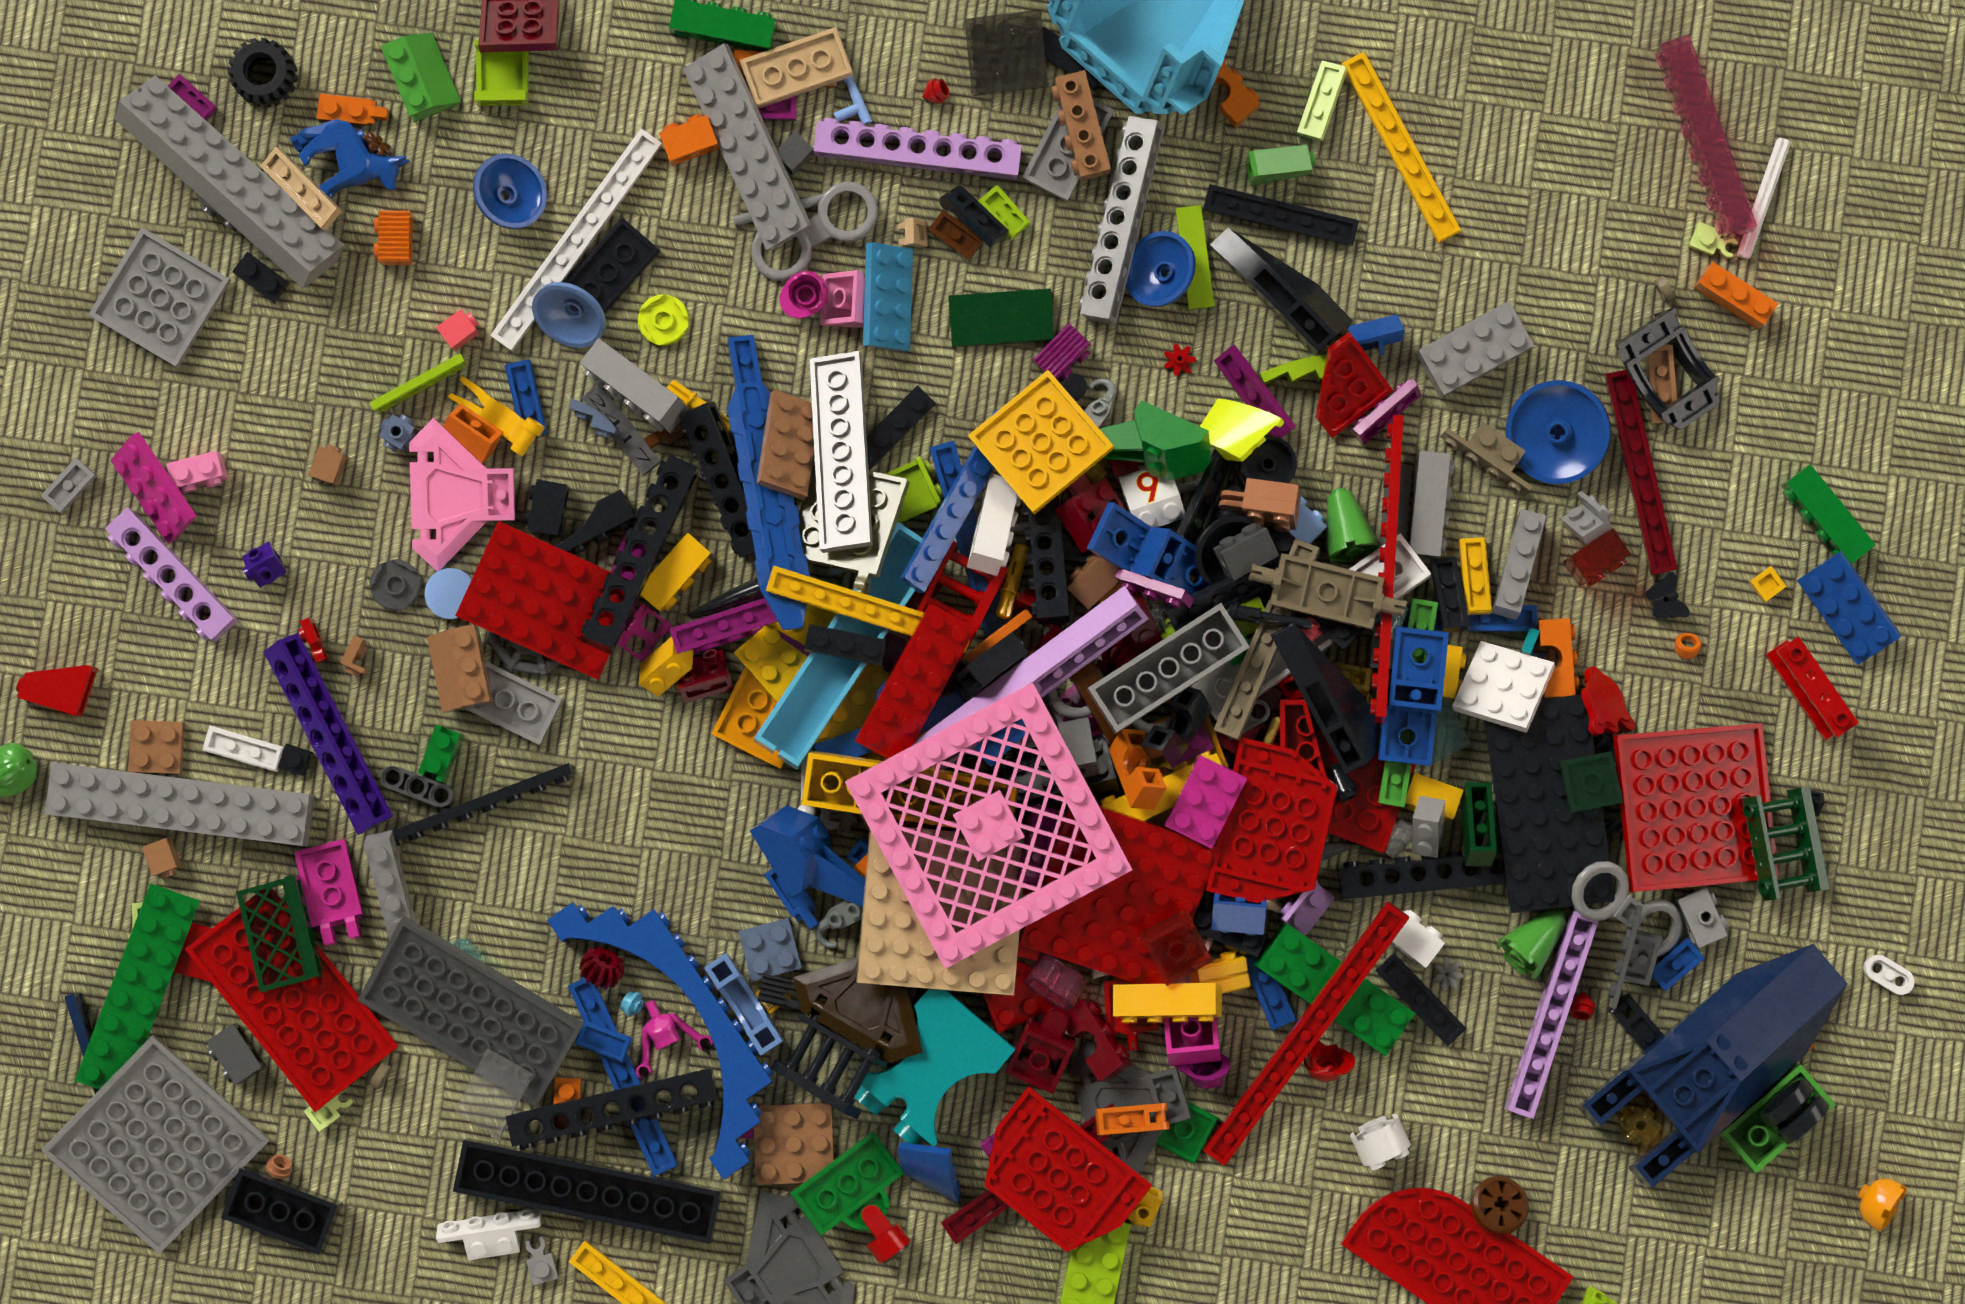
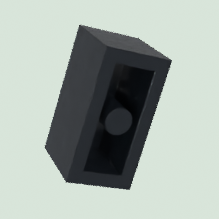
(547, 508)

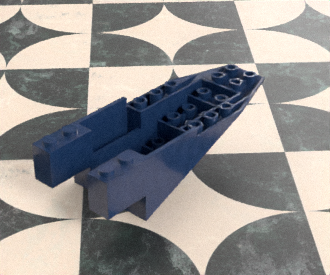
(1723, 1055)

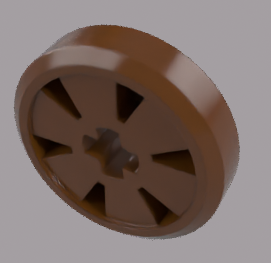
(1507, 1193)

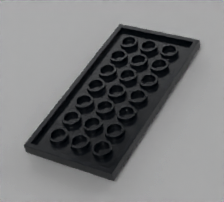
(1538, 835)

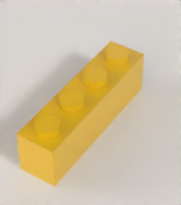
(1171, 1001)

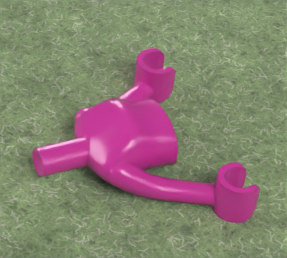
(663, 1033)

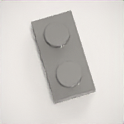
(68, 485)

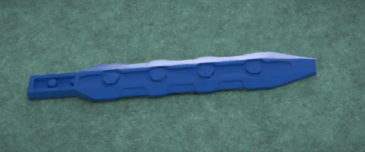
(769, 513)

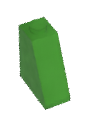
(1279, 164)

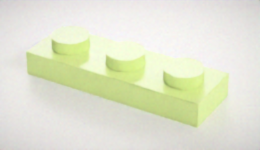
(1322, 100)

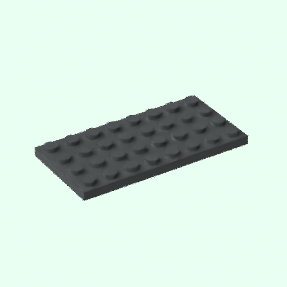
(468, 1006)

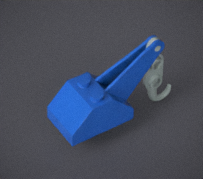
(803, 857)

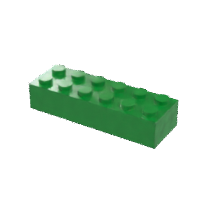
(1305, 970)

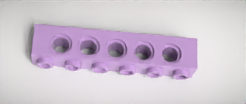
(120, 532)

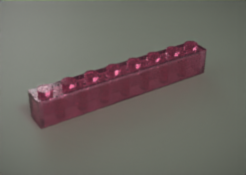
(1706, 138)

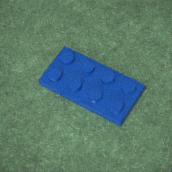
(1849, 607)

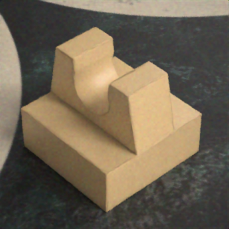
(915, 233)

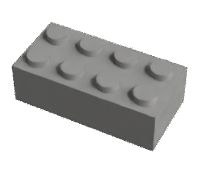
(1474, 349)
(629, 382)

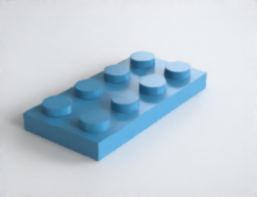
(888, 297)

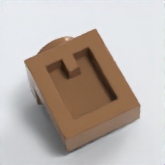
(354, 652)

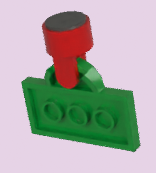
(854, 1194)

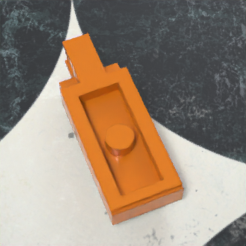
(351, 109)

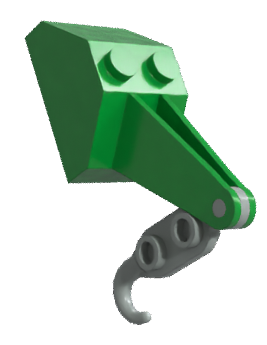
(1156, 437)

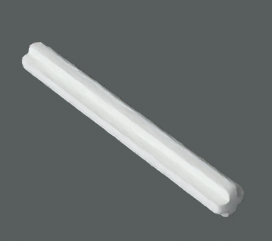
(1764, 196)

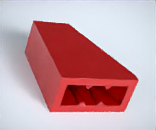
(59, 688)

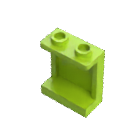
(501, 78)
(921, 493)

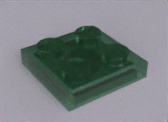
(1591, 782)

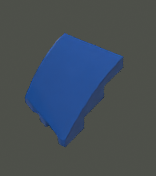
(931, 1168)

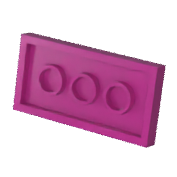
(153, 488)

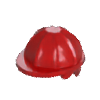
(1328, 1062)

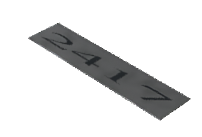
(628, 437)

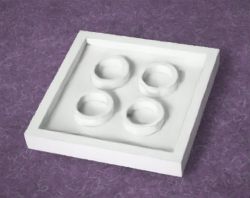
(1503, 686)

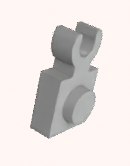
(542, 1265)

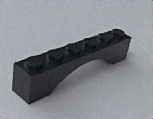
(608, 515)

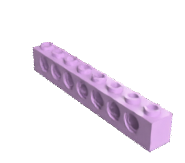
(929, 159)
(1551, 1015)

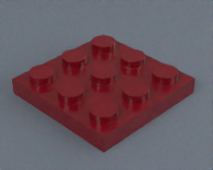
(518, 25)

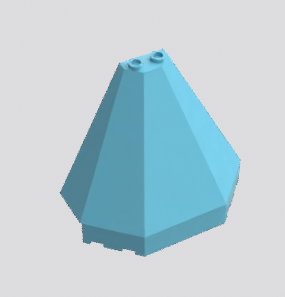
(1149, 51)

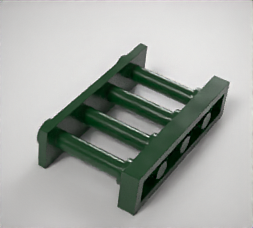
(1807, 838)

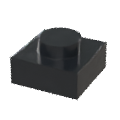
(294, 759)

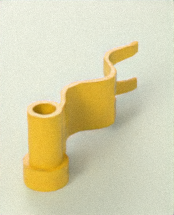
(514, 428)

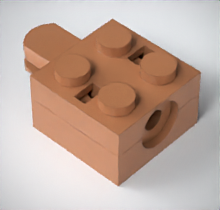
(1265, 503)

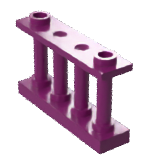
(722, 627)

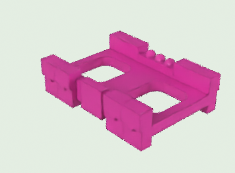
(636, 629)

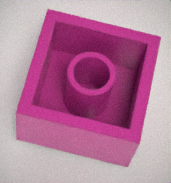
(1191, 1041)

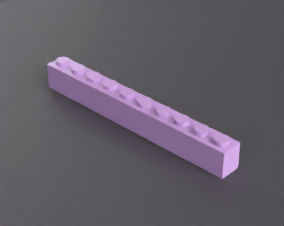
(1057, 658)

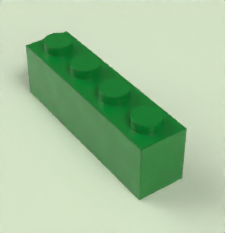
(723, 25)
(1827, 514)

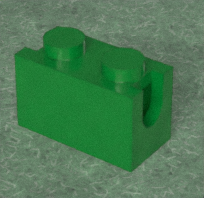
(441, 753)

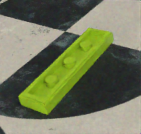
(1191, 228)
(418, 383)

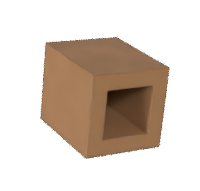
(328, 464)
(162, 858)

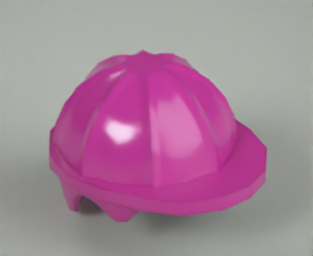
(803, 295)

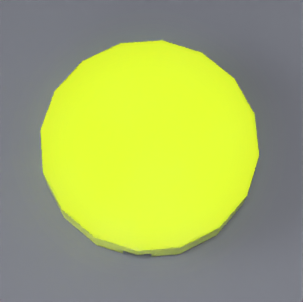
(663, 320)

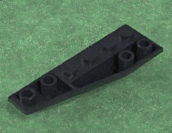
(1286, 292)
(1332, 698)

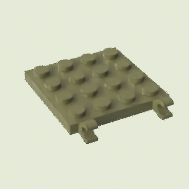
(886, 501)

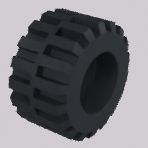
(248, 58)

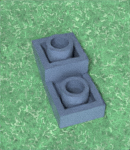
(599, 422)

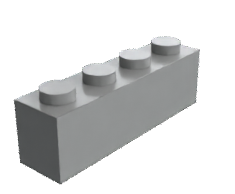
(1429, 503)
(1518, 564)
(388, 879)

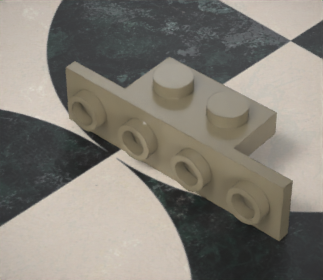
(1492, 452)

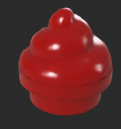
(936, 91)
(1582, 1007)

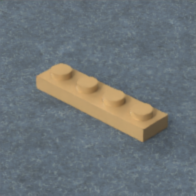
(301, 188)

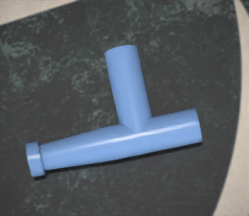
(857, 108)

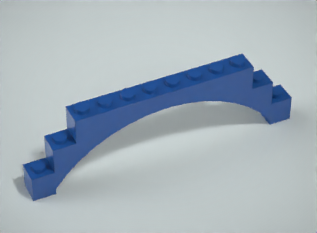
(740, 1068)

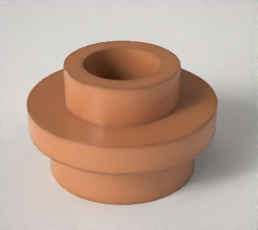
(279, 1166)

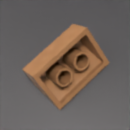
(460, 668)

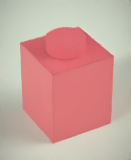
(458, 329)

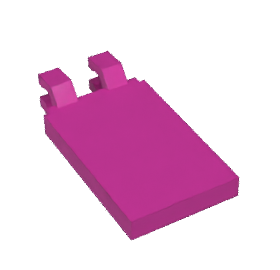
(330, 889)

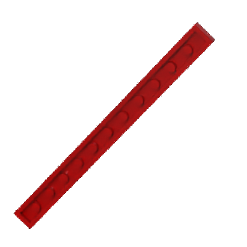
(1387, 556)
(1306, 1033)

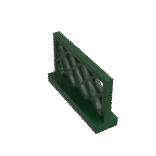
(302, 929)

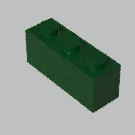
(1478, 824)

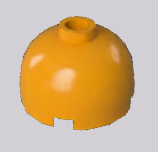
(1880, 1202)

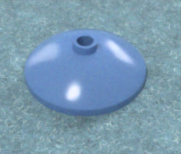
(568, 314)

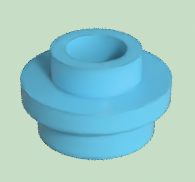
(632, 1003)

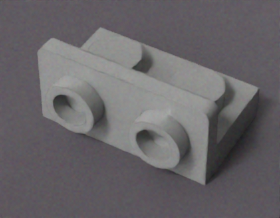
(1587, 520)

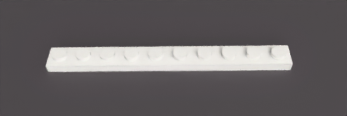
(579, 235)

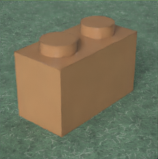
(1092, 580)

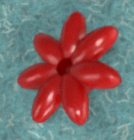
(1179, 364)

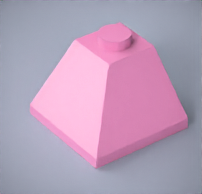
(844, 300)

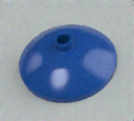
(518, 182)
(1152, 260)

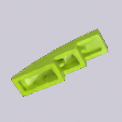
(1297, 369)

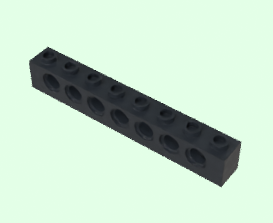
(607, 637)
(1351, 888)
(520, 1122)

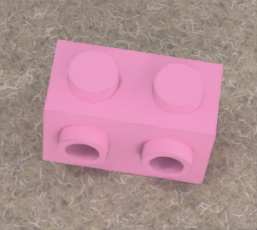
(198, 471)

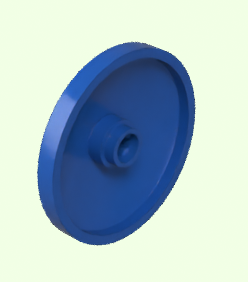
(1560, 430)

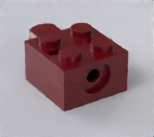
(1085, 508)
(1044, 1045)

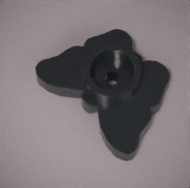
(1666, 588)

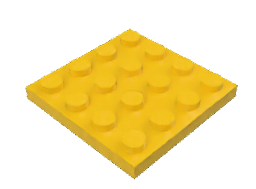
(1041, 442)

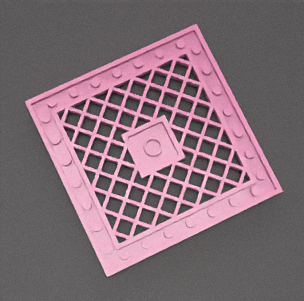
(988, 825)

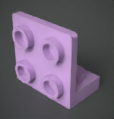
(1306, 909)

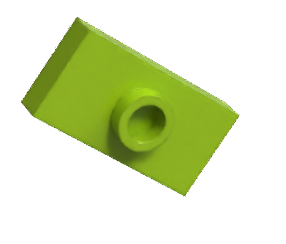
(1005, 211)

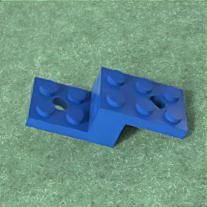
(1145, 549)
(1413, 696)

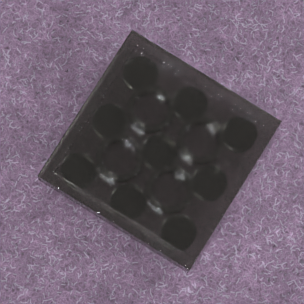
(1006, 52)

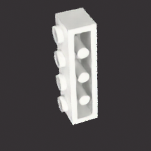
(993, 526)

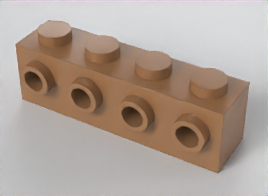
(1082, 126)

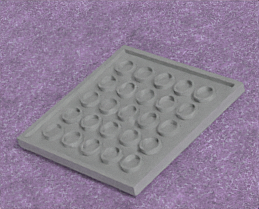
(155, 1144)

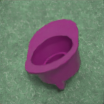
(1207, 1074)

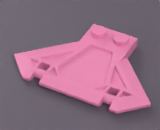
(453, 494)

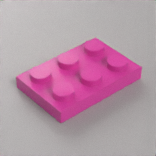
(1205, 801)

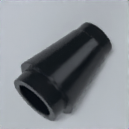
(1346, 787)

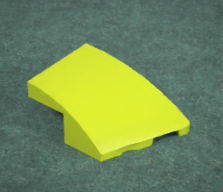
(1238, 428)

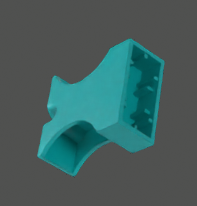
(953, 1047)

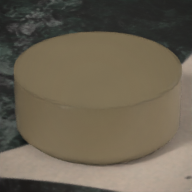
(1664, 289)
(380, 1075)

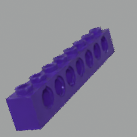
(328, 733)

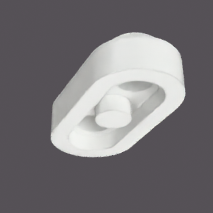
(1888, 973)

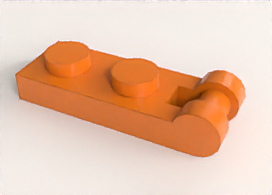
(1131, 1119)

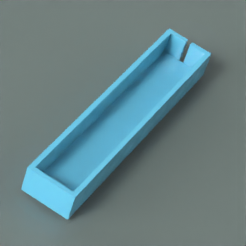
(827, 680)

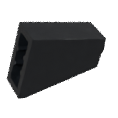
(989, 666)

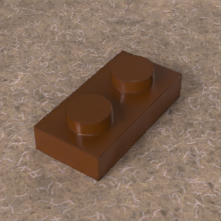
(955, 235)

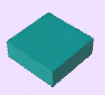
(1529, 641)

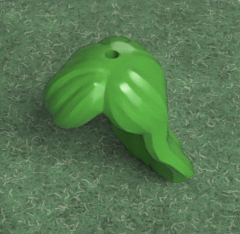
(16, 769)

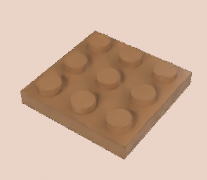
(792, 1142)

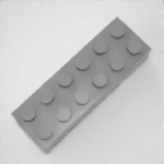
(1168, 668)

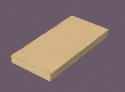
(796, 67)

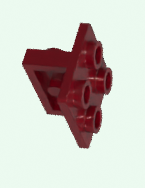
(706, 678)

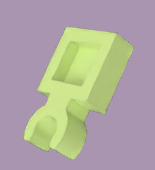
(1707, 241)
(327, 1114)

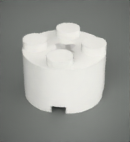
(1381, 1141)

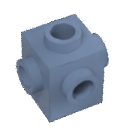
(401, 441)

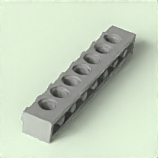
(1145, 158)

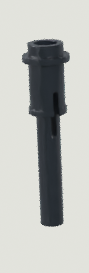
(1256, 615)

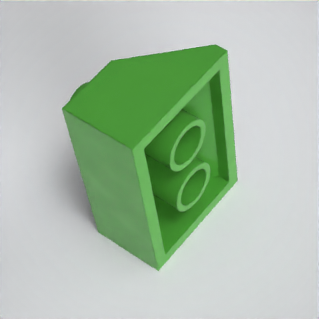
(420, 75)

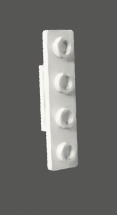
(489, 1234)

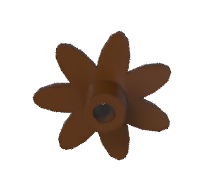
(376, 144)

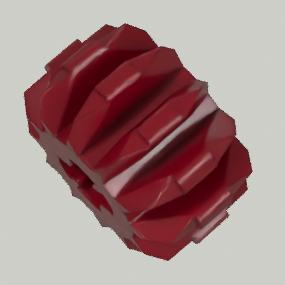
(1115, 657)
(601, 967)

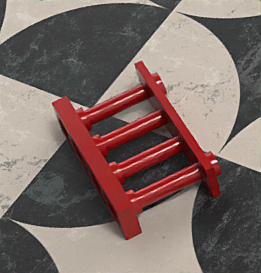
(981, 599)
(1811, 688)

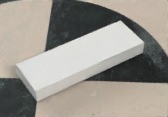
(243, 748)

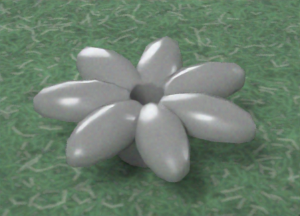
(1448, 974)

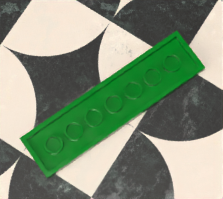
(138, 984)

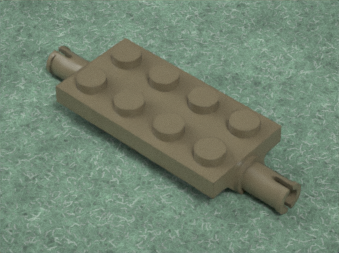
(1327, 591)

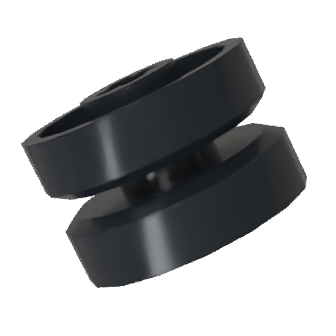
(1273, 453)
(1794, 1110)

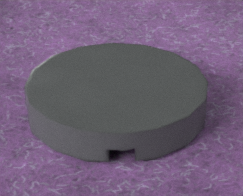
(395, 585)

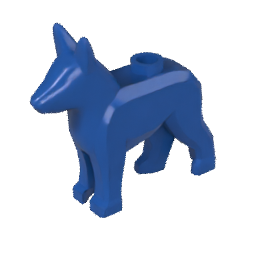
(353, 157)

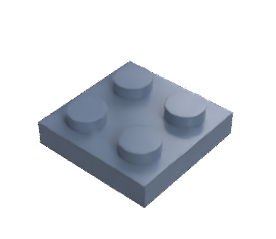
(770, 949)

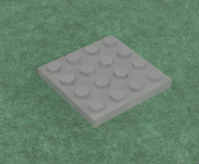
(159, 297)

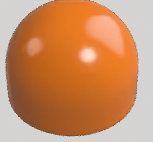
(1684, 651)

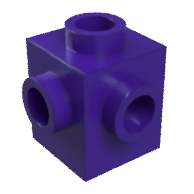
(263, 565)

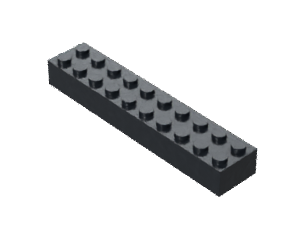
(587, 1190)

